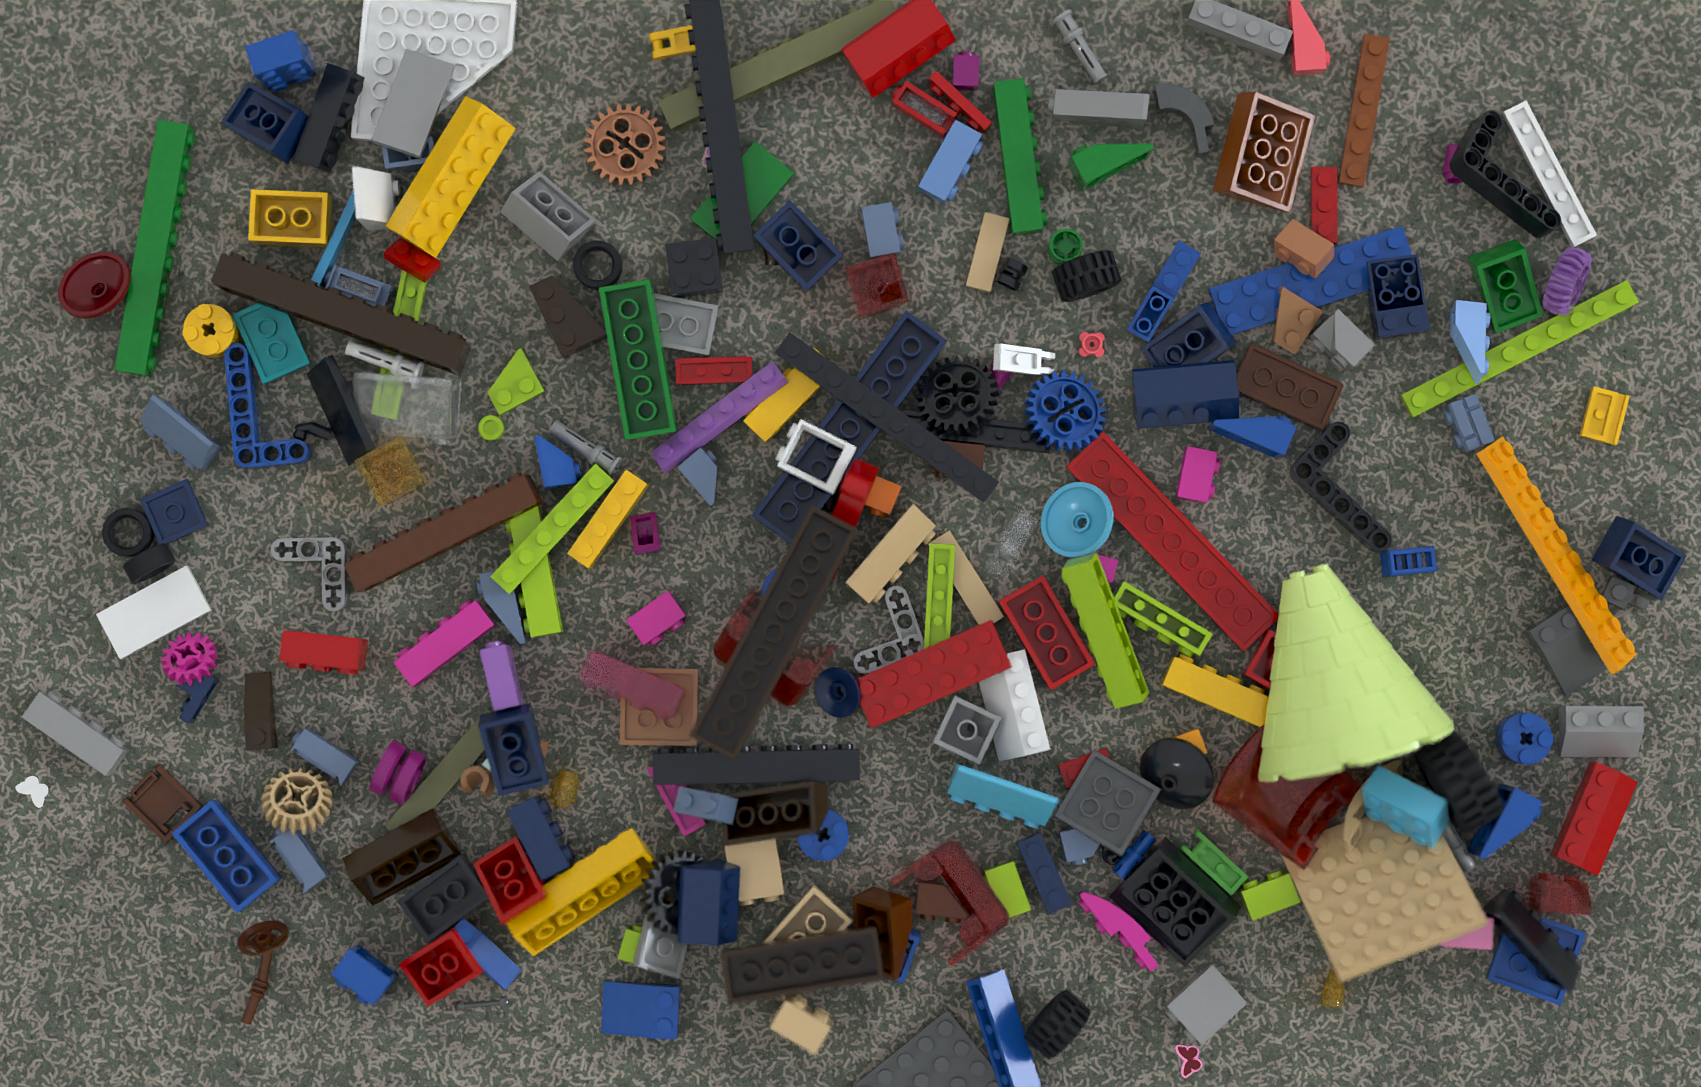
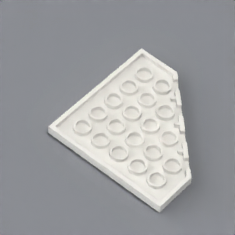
(461, 32)

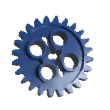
(1051, 391)

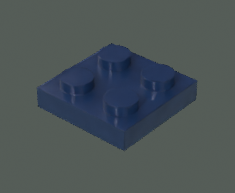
(174, 512)

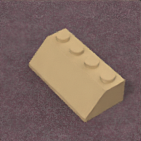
(890, 554)

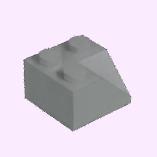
(1341, 341)
(966, 729)

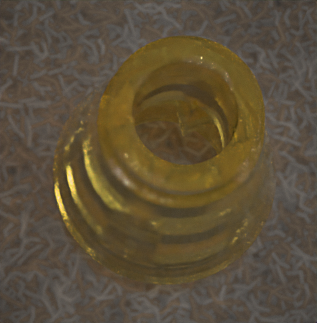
(1333, 991)

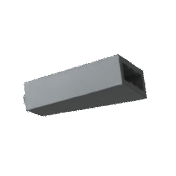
(1100, 107)

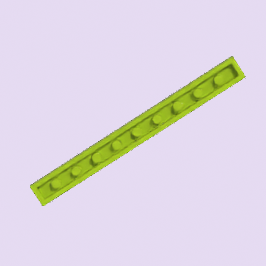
(1522, 347)

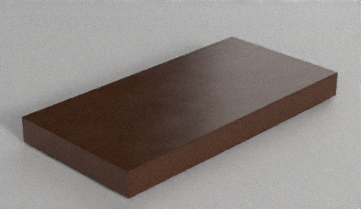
(1287, 387)

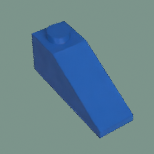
(491, 959)

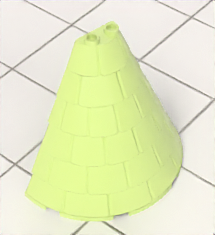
(1338, 687)

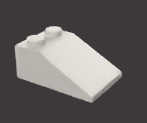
(374, 197)

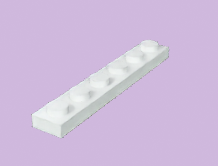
(1549, 173)

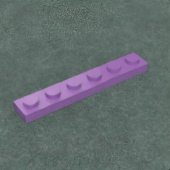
(719, 417)

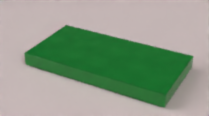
(763, 180)

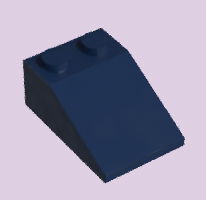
(266, 122)
(798, 246)
(1191, 340)
(1639, 557)
(513, 749)

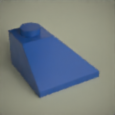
(556, 467)

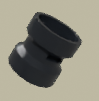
(1011, 274)

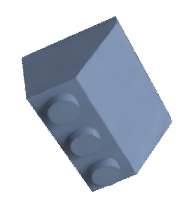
(179, 434)

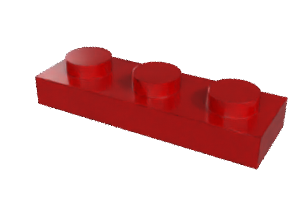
(959, 103)
(1324, 202)
(713, 370)

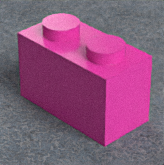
(1197, 475)
(657, 618)

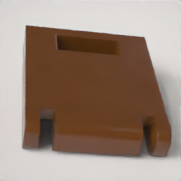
(159, 800)

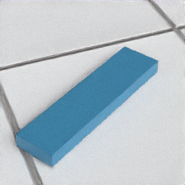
(336, 242)

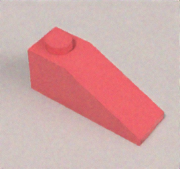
(1306, 44)

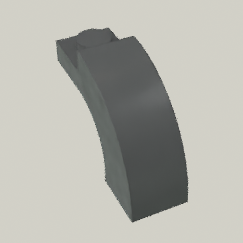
(1189, 106)

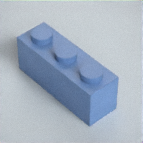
(951, 162)

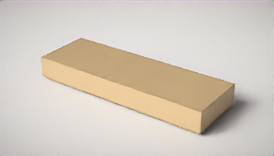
(987, 252)

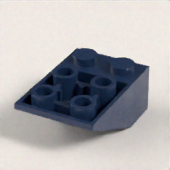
(1396, 297)

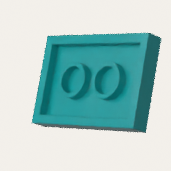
(271, 342)

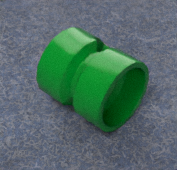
(1064, 246)

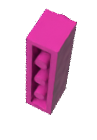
(444, 643)

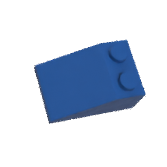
(1263, 434)
(1518, 814)
(641, 1009)

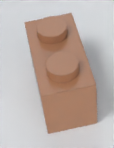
(1303, 249)

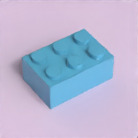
(1405, 807)

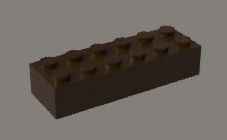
(801, 964)

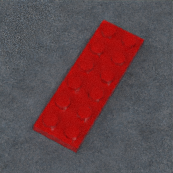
(932, 674)

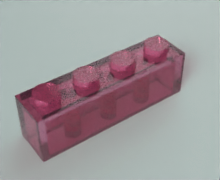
(631, 683)

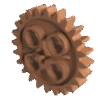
(638, 127)

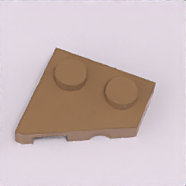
(1293, 320)

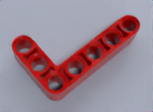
(855, 492)

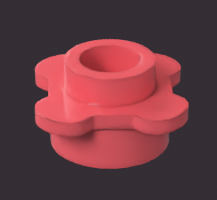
(1097, 349)

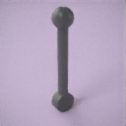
(503, 1002)

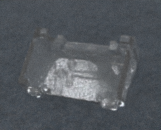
(408, 405)

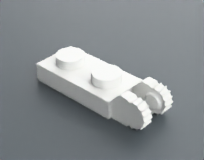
(1021, 359)

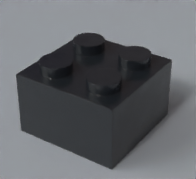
(694, 268)

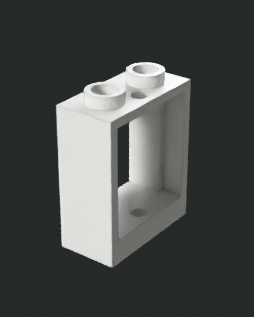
(795, 433)

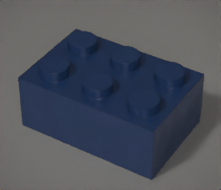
(541, 836)

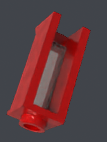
(923, 109)

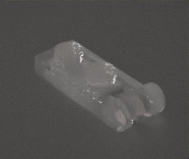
(1011, 543)

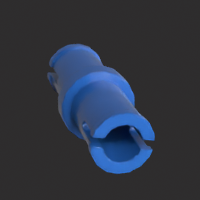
(1134, 854)

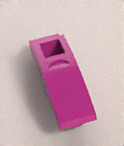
(1113, 919)

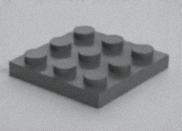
(1107, 803)

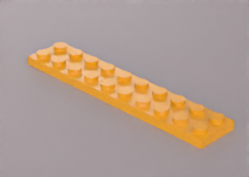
(1557, 555)

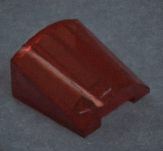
(1282, 812)

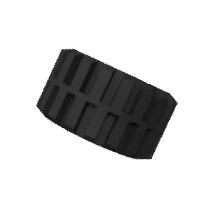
(1086, 275)
(1057, 1024)

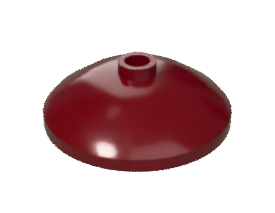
(94, 285)

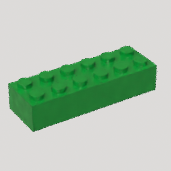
(638, 359)

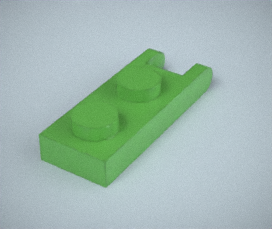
(1216, 864)

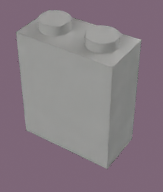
(1204, 1004)

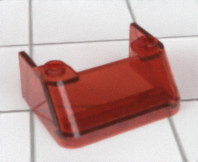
(791, 683)
(985, 909)

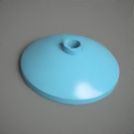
(1064, 516)

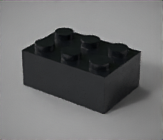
(444, 898)

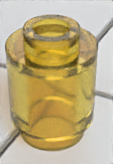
(565, 788)

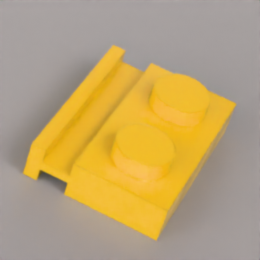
(1604, 416)

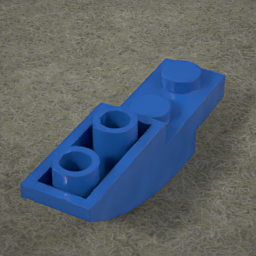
(1163, 291)

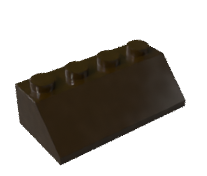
(777, 813)
(401, 857)

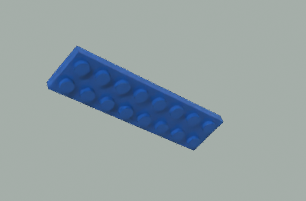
(1254, 298)

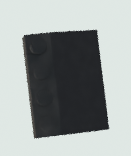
(1175, 902)
(1533, 940)

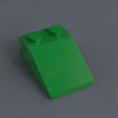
(1102, 161)
(1506, 285)

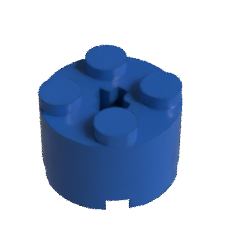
(1538, 738)
(827, 848)

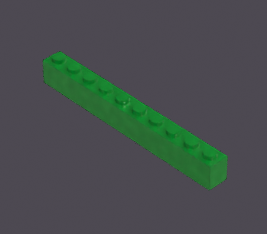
(154, 248)

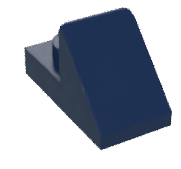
(200, 693)

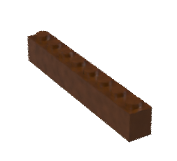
(443, 533)

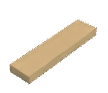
(970, 585)

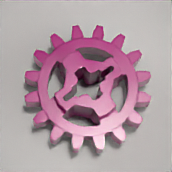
(189, 658)

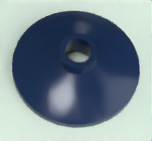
(829, 692)

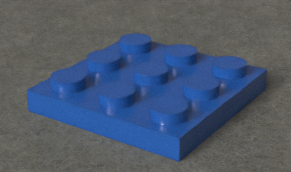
(1515, 971)

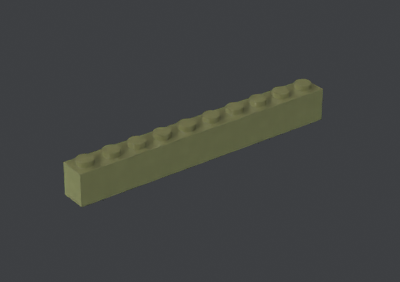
(780, 63)

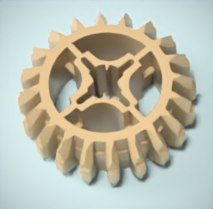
(292, 814)

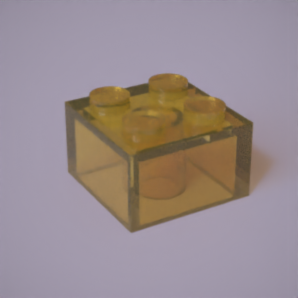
(392, 471)

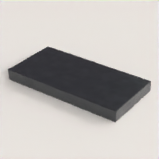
(340, 410)

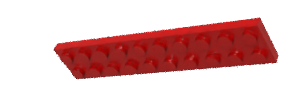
(1175, 543)

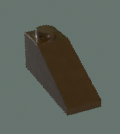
(259, 712)

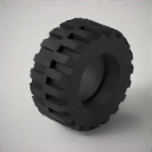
(1460, 779)

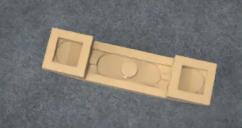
(1352, 825)

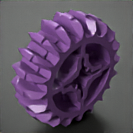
(1567, 281)

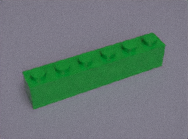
(1018, 157)

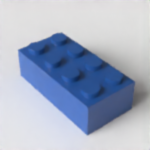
(227, 855)

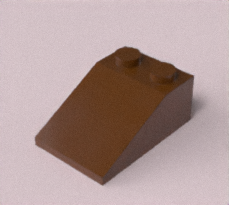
(893, 924)

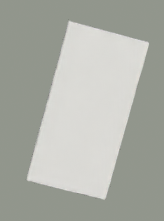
(154, 612)

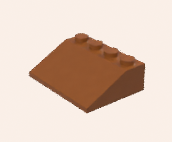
(1263, 152)

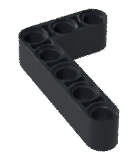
(1495, 184)
(1334, 492)

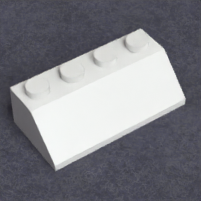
(1015, 701)

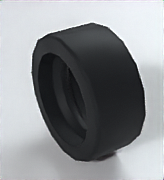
(597, 245)
(108, 528)
(149, 563)

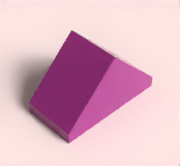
(645, 534)

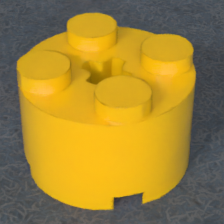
(197, 335)

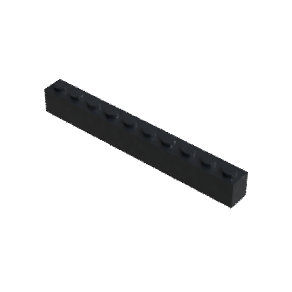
(721, 126)

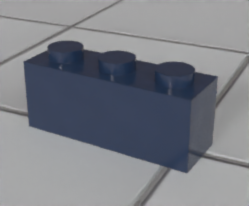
(1043, 873)

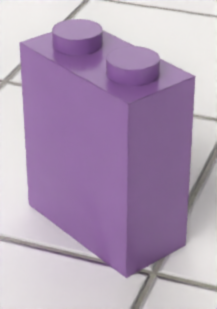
(501, 675)

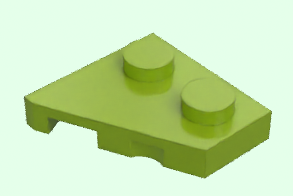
(515, 384)

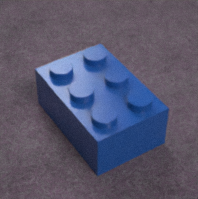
(281, 61)

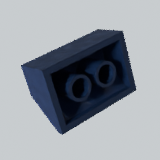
(709, 903)

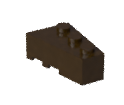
(566, 319)

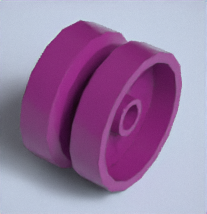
(398, 772)

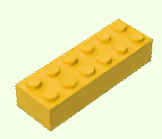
(450, 176)
(584, 891)

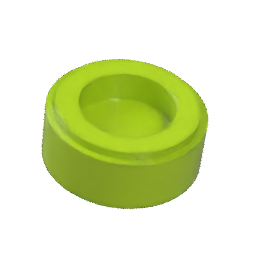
(491, 428)

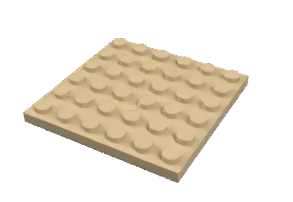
(1383, 897)

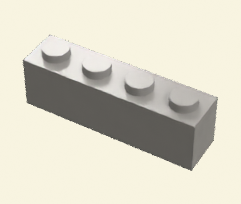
(1239, 28)
(76, 733)

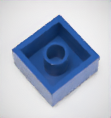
(364, 975)

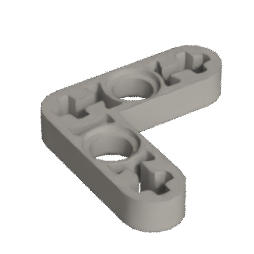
(321, 554)
(903, 634)

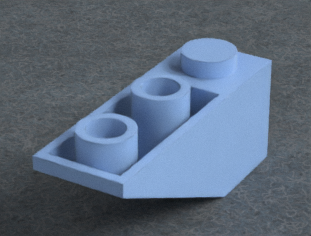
(1468, 332)

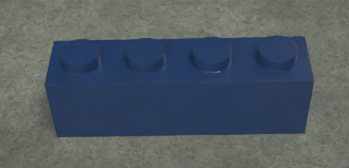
(1185, 394)

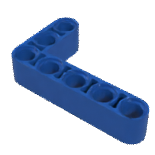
(250, 418)

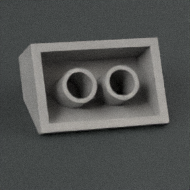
(547, 215)
(1600, 731)

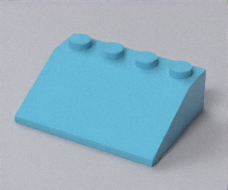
(1001, 795)

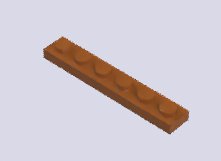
(1363, 110)

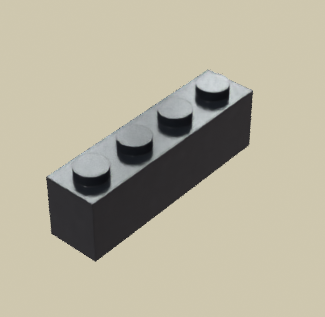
(329, 118)

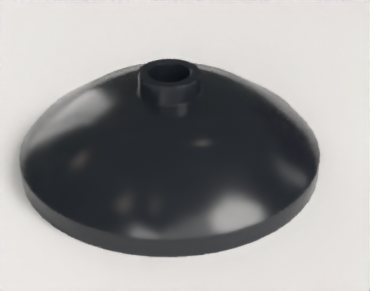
(1181, 764)

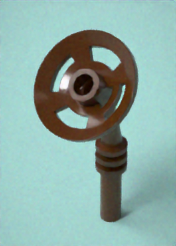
(264, 945)

